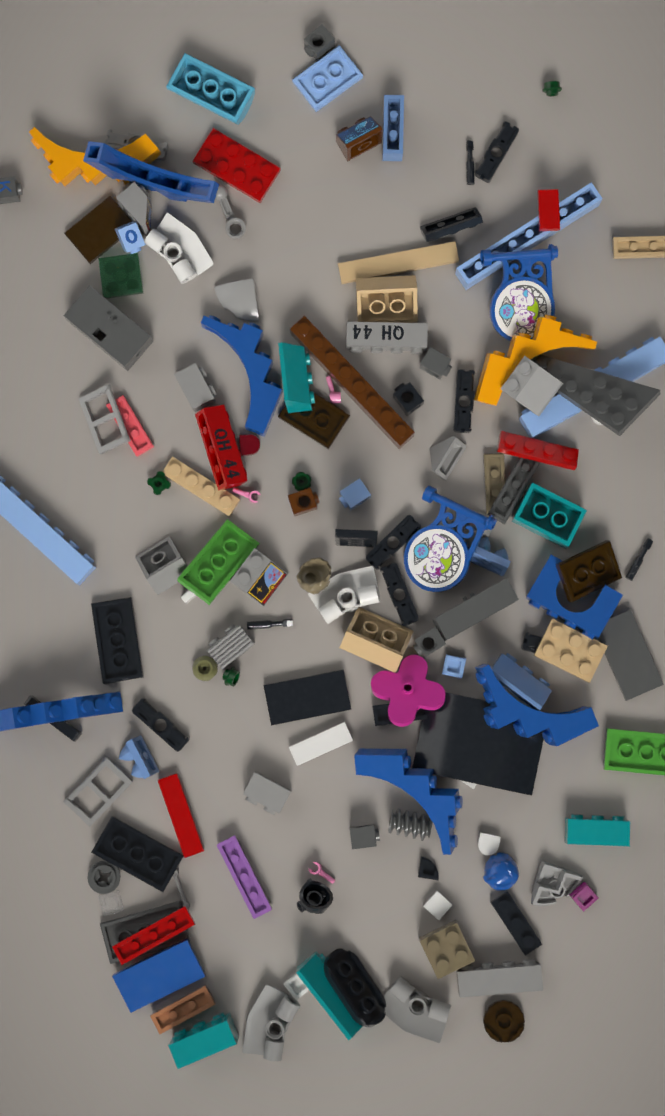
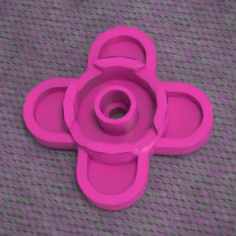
(404, 703)

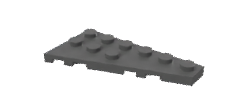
(602, 396)

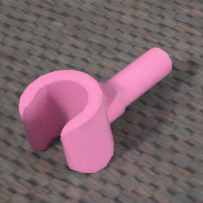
(335, 397)
(246, 494)
(322, 873)

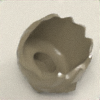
(314, 575)

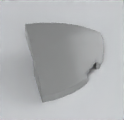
(239, 299)
(553, 883)

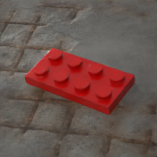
(236, 165)

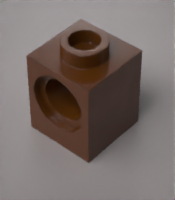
(297, 508)

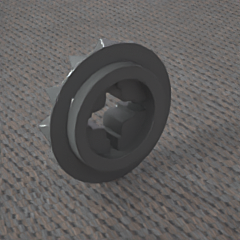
(94, 875)

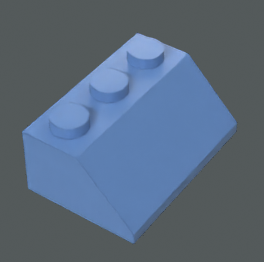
(520, 681)

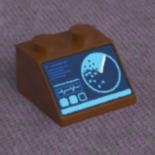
(359, 137)

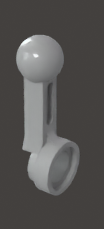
(221, 196)

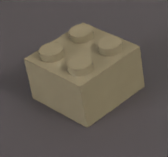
(446, 949)

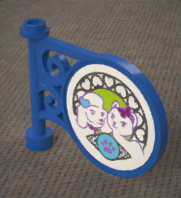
(521, 299)
(439, 555)

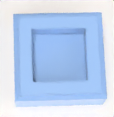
(454, 666)

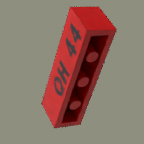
(221, 447)

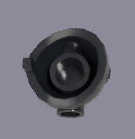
(314, 897)

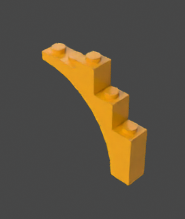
(69, 164)
(545, 338)

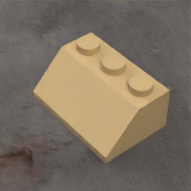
(387, 299)
(376, 639)

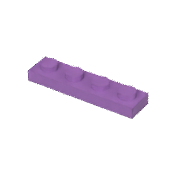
(244, 876)

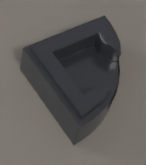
(427, 869)

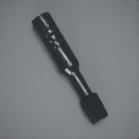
(470, 163)
(638, 560)
(268, 624)

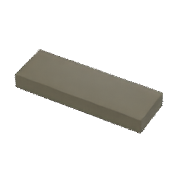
(494, 477)

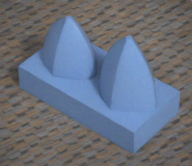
(495, 562)
(144, 763)

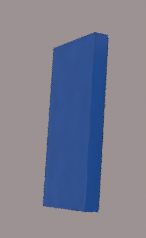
(159, 975)

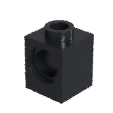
(407, 407)

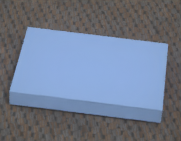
(327, 78)

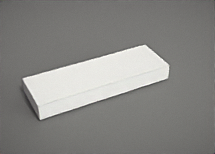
(320, 743)

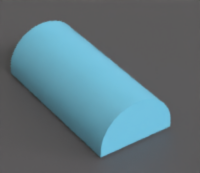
(211, 89)

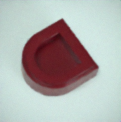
(249, 445)

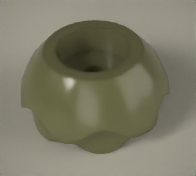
(209, 673)

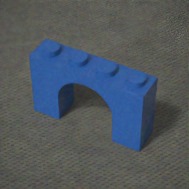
(589, 621)

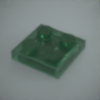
(121, 275)

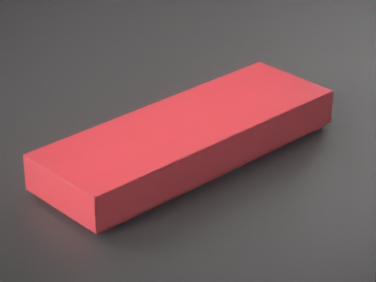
(139, 441)

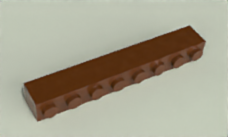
(352, 382)

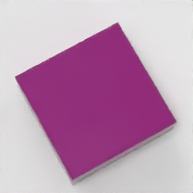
(583, 896)

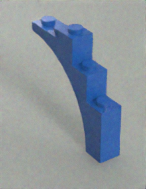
(170, 184)
(258, 366)
(505, 709)
(60, 710)
(421, 784)

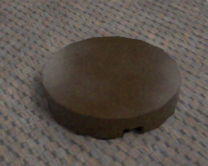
(504, 1021)

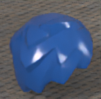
(501, 872)

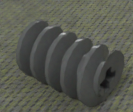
(410, 824)

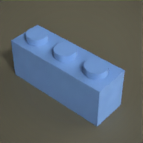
(393, 127)

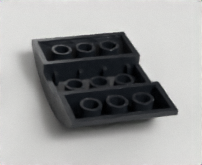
(465, 748)

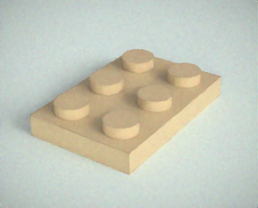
(570, 650)

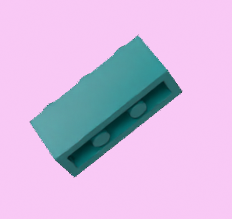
(597, 830)

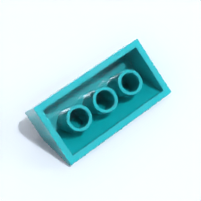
(313, 976)

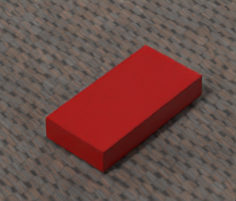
(548, 210)

